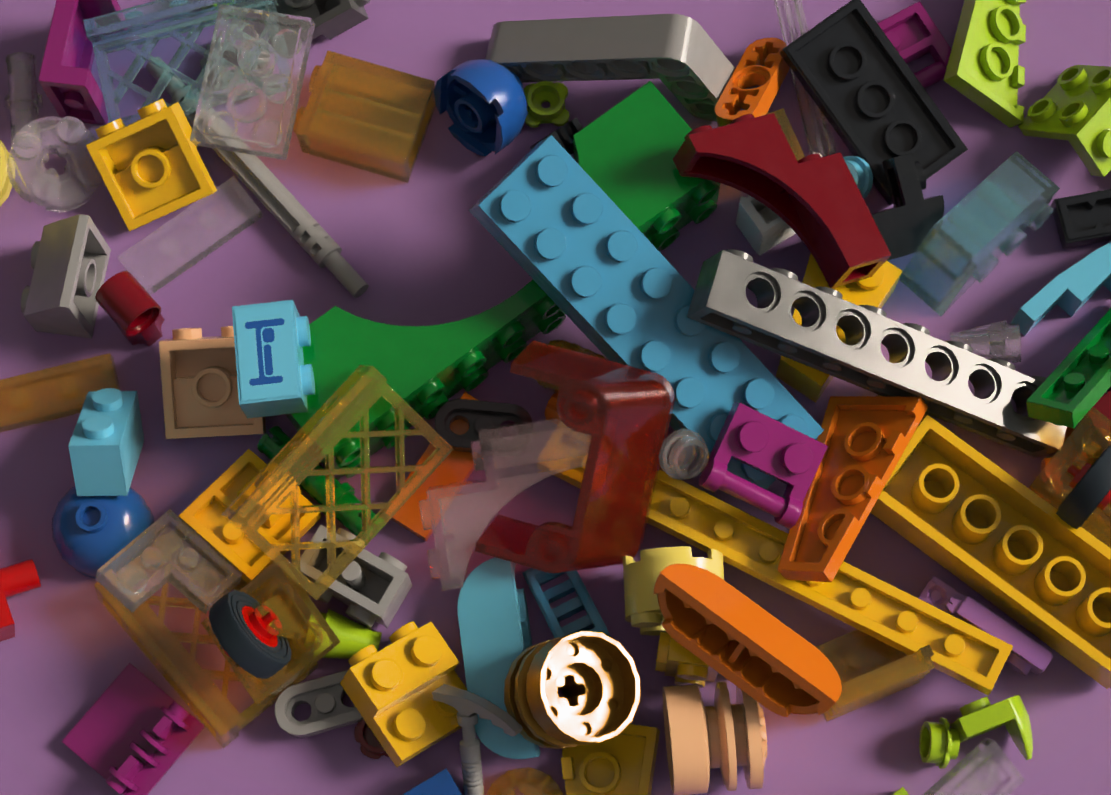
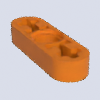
(750, 73)

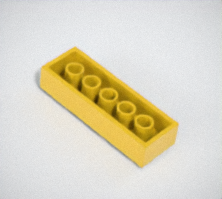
(1003, 544)

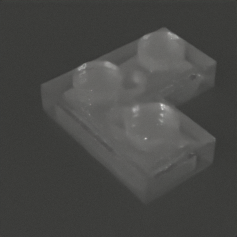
(169, 553)

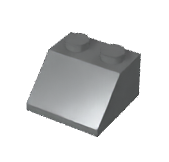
(66, 276)

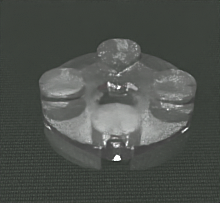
(44, 186)

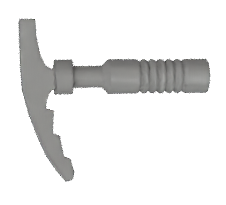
(469, 707)

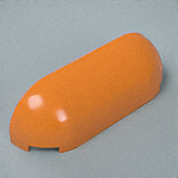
(745, 642)

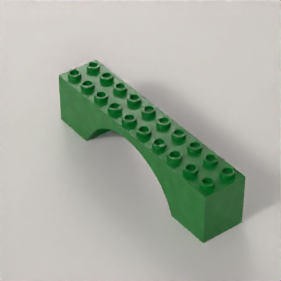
(631, 160)

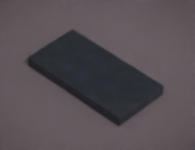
(871, 94)

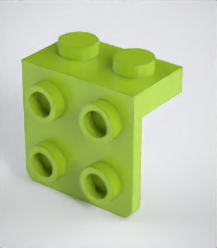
(1077, 112)

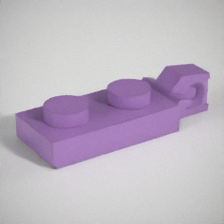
(1026, 653)

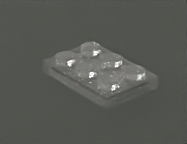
(252, 81)

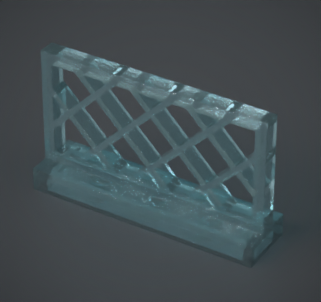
(146, 26)

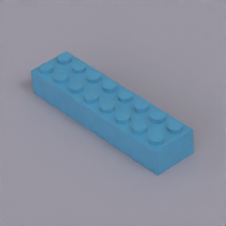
(628, 296)

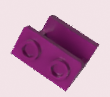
(69, 61)

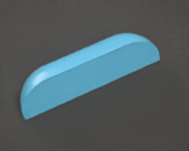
(492, 635)

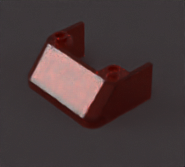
(628, 422)

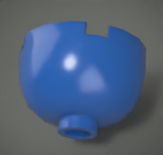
(483, 104)
(97, 527)

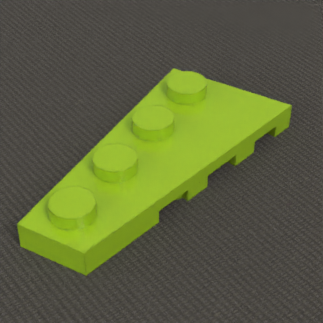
(986, 57)

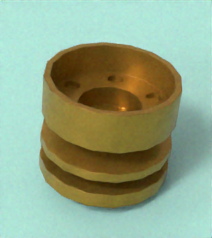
(597, 687)

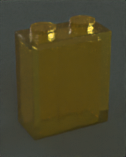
(365, 116)

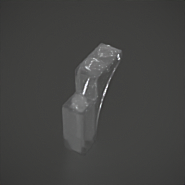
(512, 462)

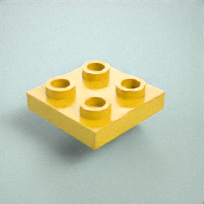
(206, 519)

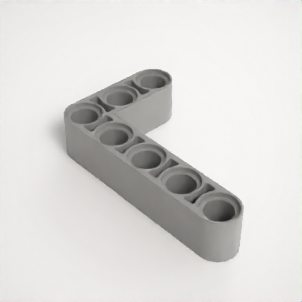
(617, 49)

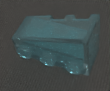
(978, 231)

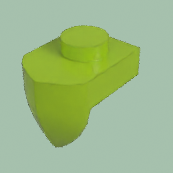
(983, 717)

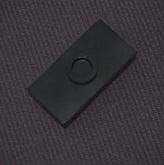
(1083, 218)

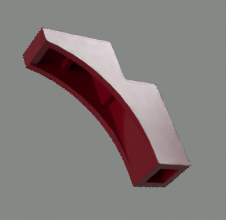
(809, 194)

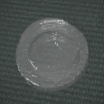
(683, 454)

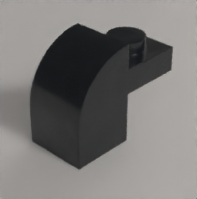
(912, 215)

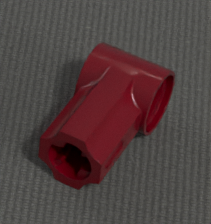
(131, 308)

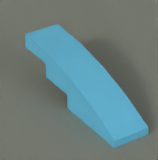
(1068, 290)

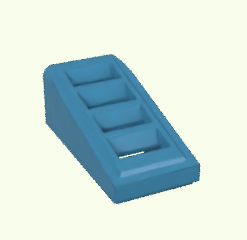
(589, 622)

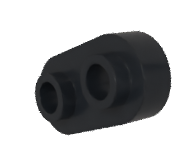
(478, 416)

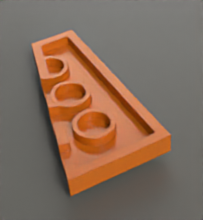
(863, 449)

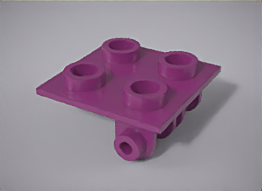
(133, 733)

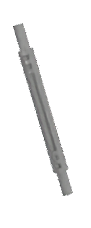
(279, 202)

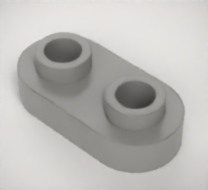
(326, 703)

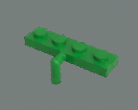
(1077, 380)

